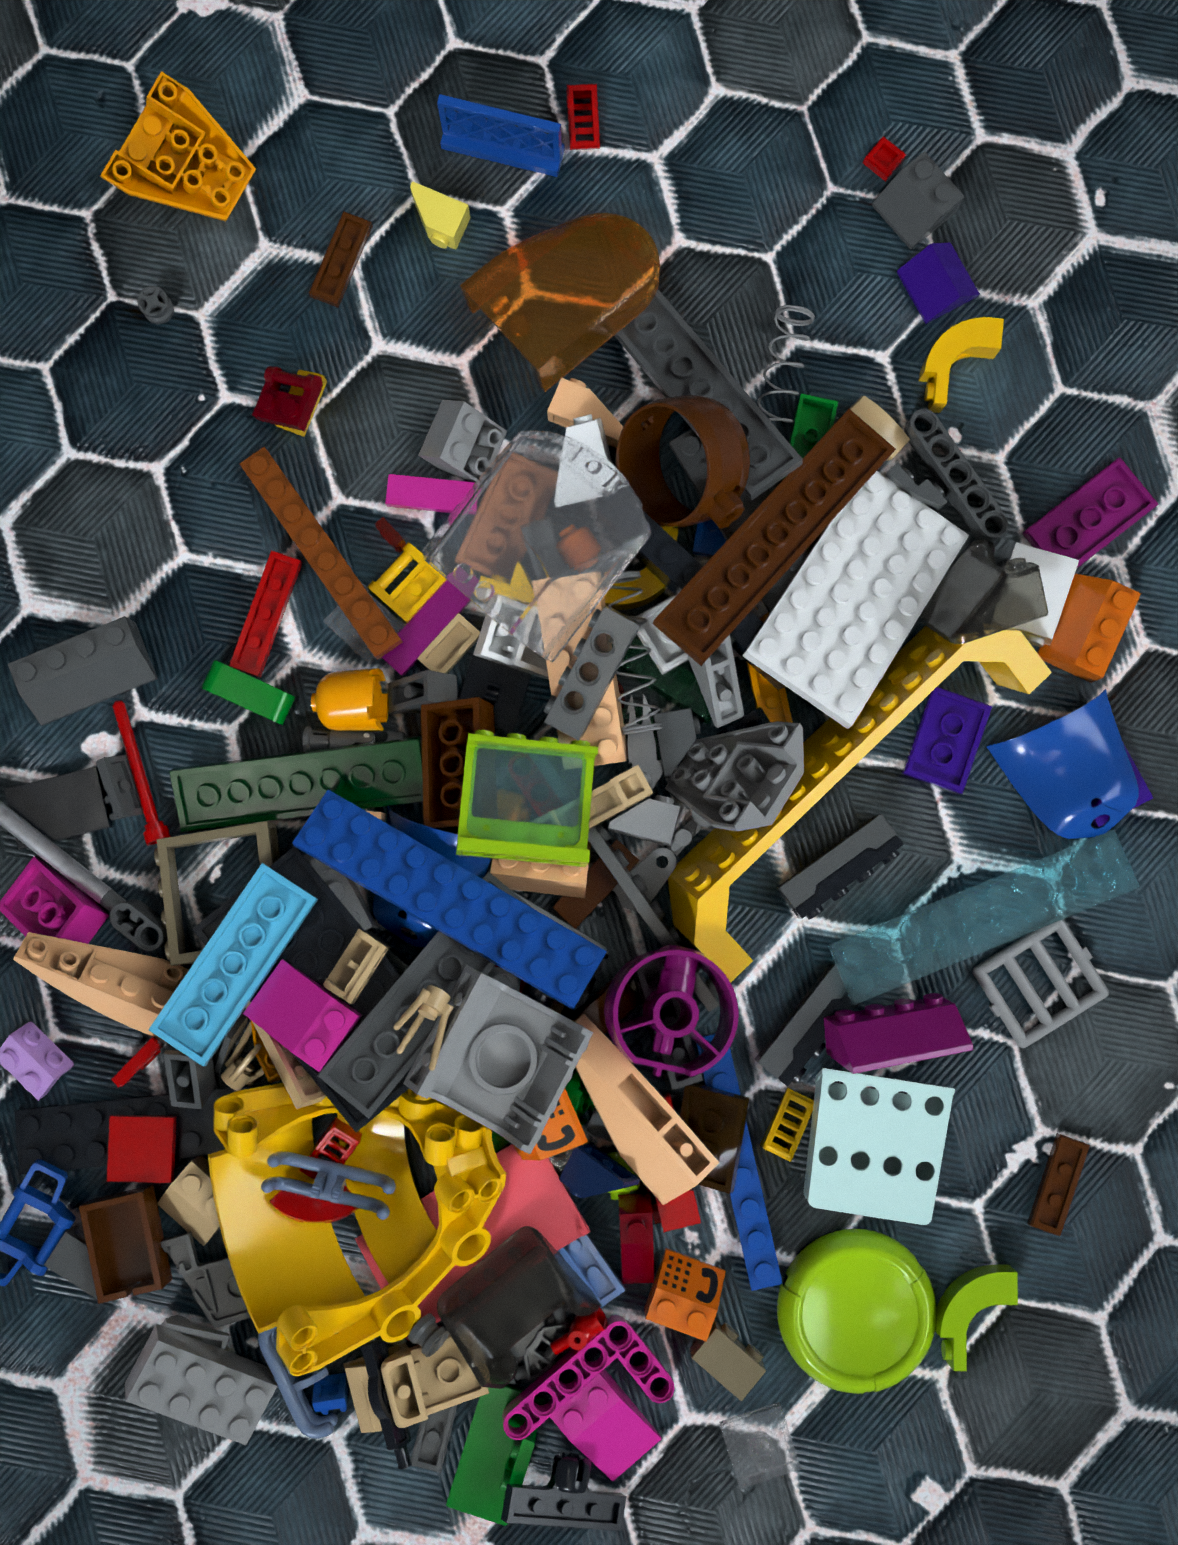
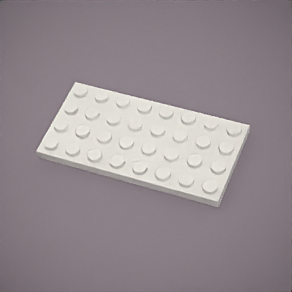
(856, 599)

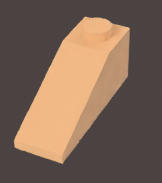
(575, 400)

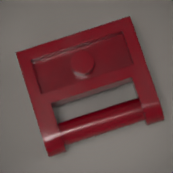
(286, 408)

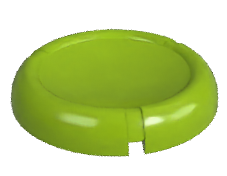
(857, 1311)

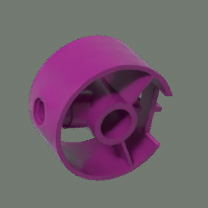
(675, 981)

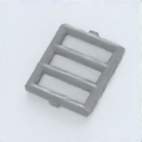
(1047, 1022)

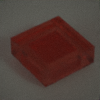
(390, 534)

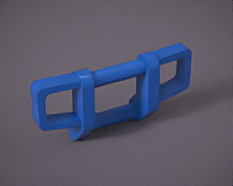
(56, 1210)

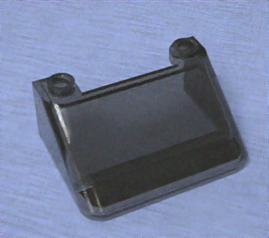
(984, 598)
(507, 1300)

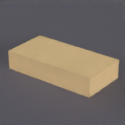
(450, 645)

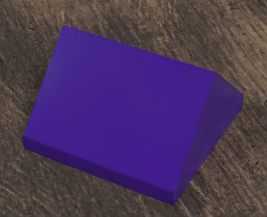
(937, 281)

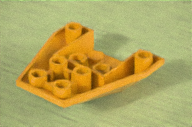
(180, 156)

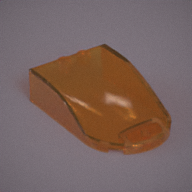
(567, 289)

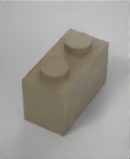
(729, 1360)

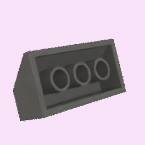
(83, 670)

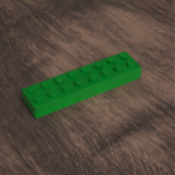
(811, 422)

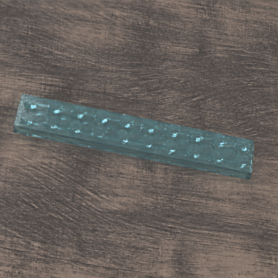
(983, 917)

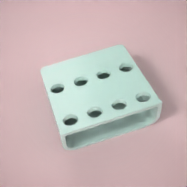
(876, 1147)

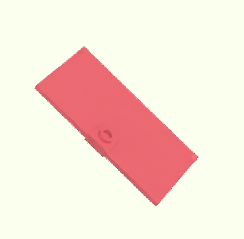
(530, 1198)

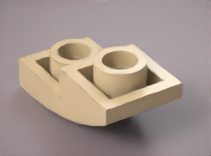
(881, 423)

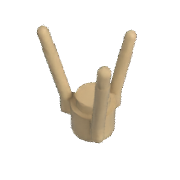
(431, 1003)
(240, 1070)

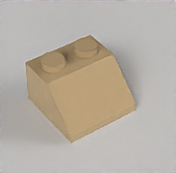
(192, 1202)

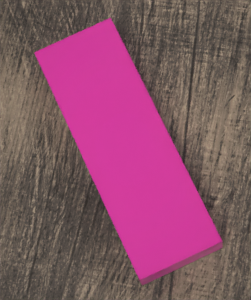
(425, 493)

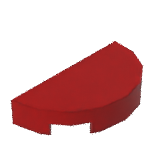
(138, 1061)

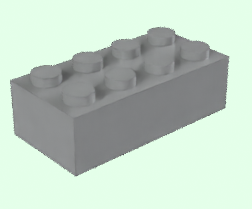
(200, 1384)

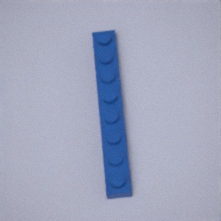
(747, 1195)

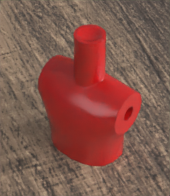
(581, 1332)

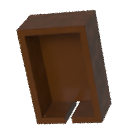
(125, 1244)

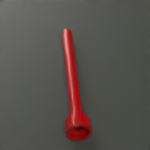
(154, 829)

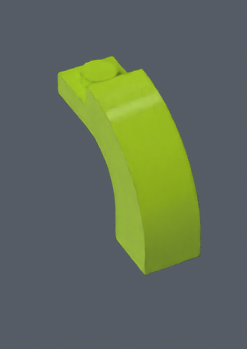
(964, 1299)

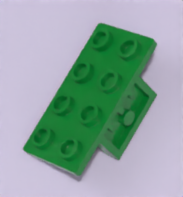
(491, 1458)

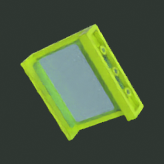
(526, 799)

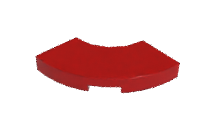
(310, 1209)

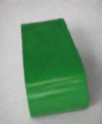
(248, 692)

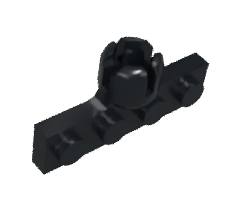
(564, 1499)

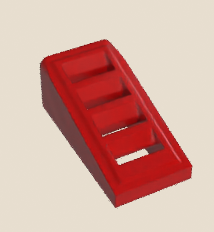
(583, 91)
(343, 1132)

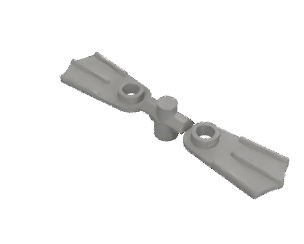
(651, 873)

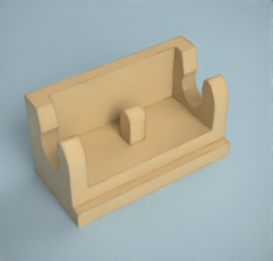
(355, 966)

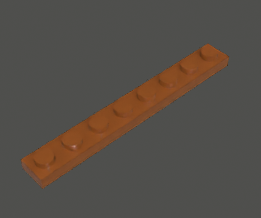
(321, 553)

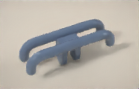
(329, 1182)
(292, 1390)

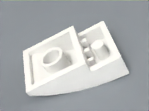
(504, 649)

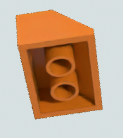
(1090, 626)

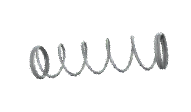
(795, 364)
(626, 577)

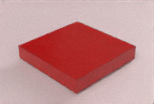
(141, 1148)

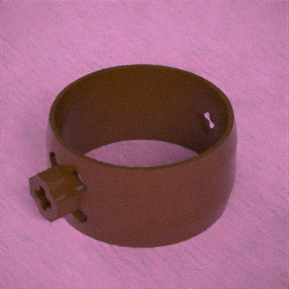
(725, 455)

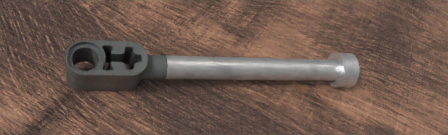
(89, 883)

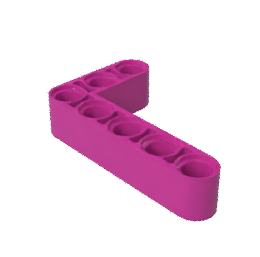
(585, 1372)

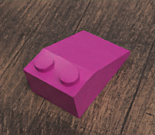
(51, 905)
(302, 1015)
(606, 1426)

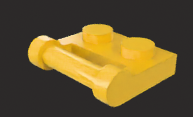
(413, 590)

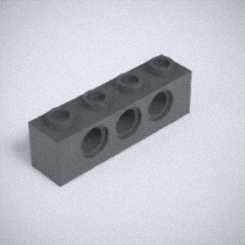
(576, 720)
(647, 981)

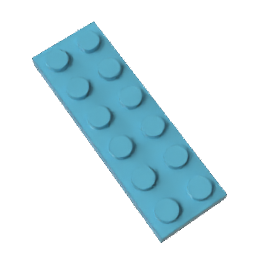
(233, 965)

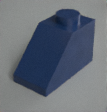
(594, 1173)

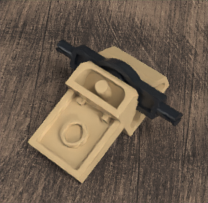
(404, 1386)

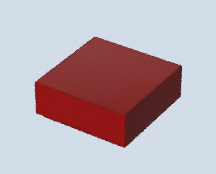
(884, 158)

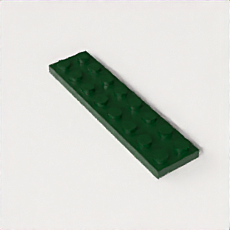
(296, 782)

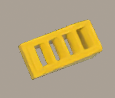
(772, 1130)

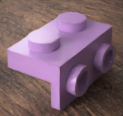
(33, 1059)

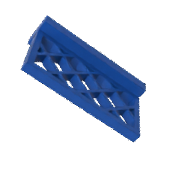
(502, 145)

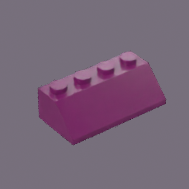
(896, 1033)

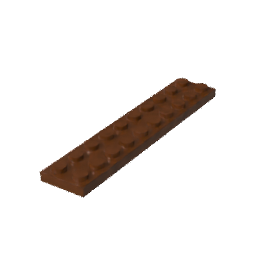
(773, 538)

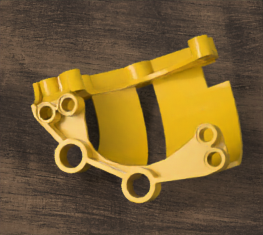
(296, 1270)

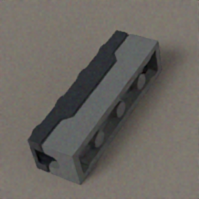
(840, 866)
(803, 1030)

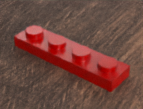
(265, 614)

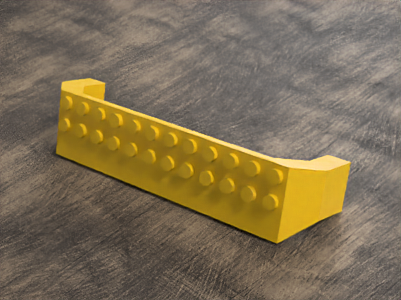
(704, 875)

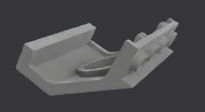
(500, 1058)

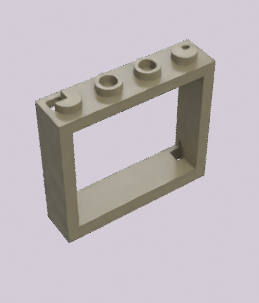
(168, 884)

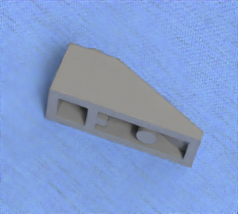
(720, 685)

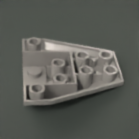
(741, 775)

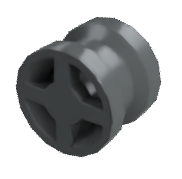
(155, 297)
(428, 1335)

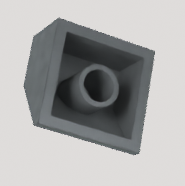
(918, 200)

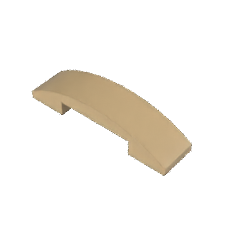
(618, 795)

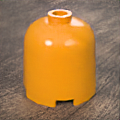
(351, 700)

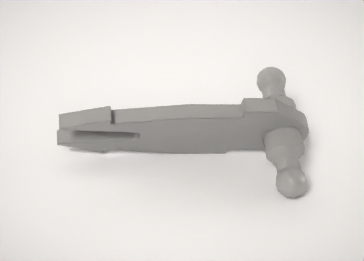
(643, 748)

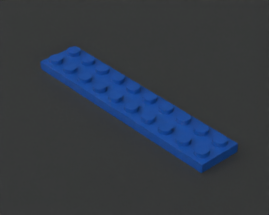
(450, 899)

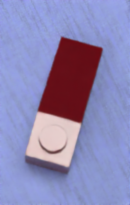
(636, 1238)

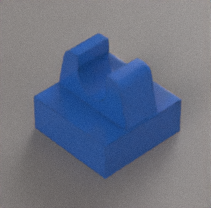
(330, 1393)

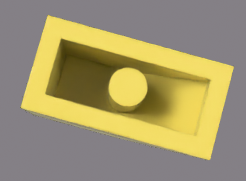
(441, 216)

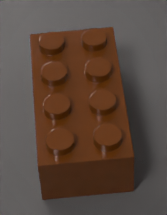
(443, 755)

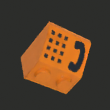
(559, 1134)
(685, 1294)

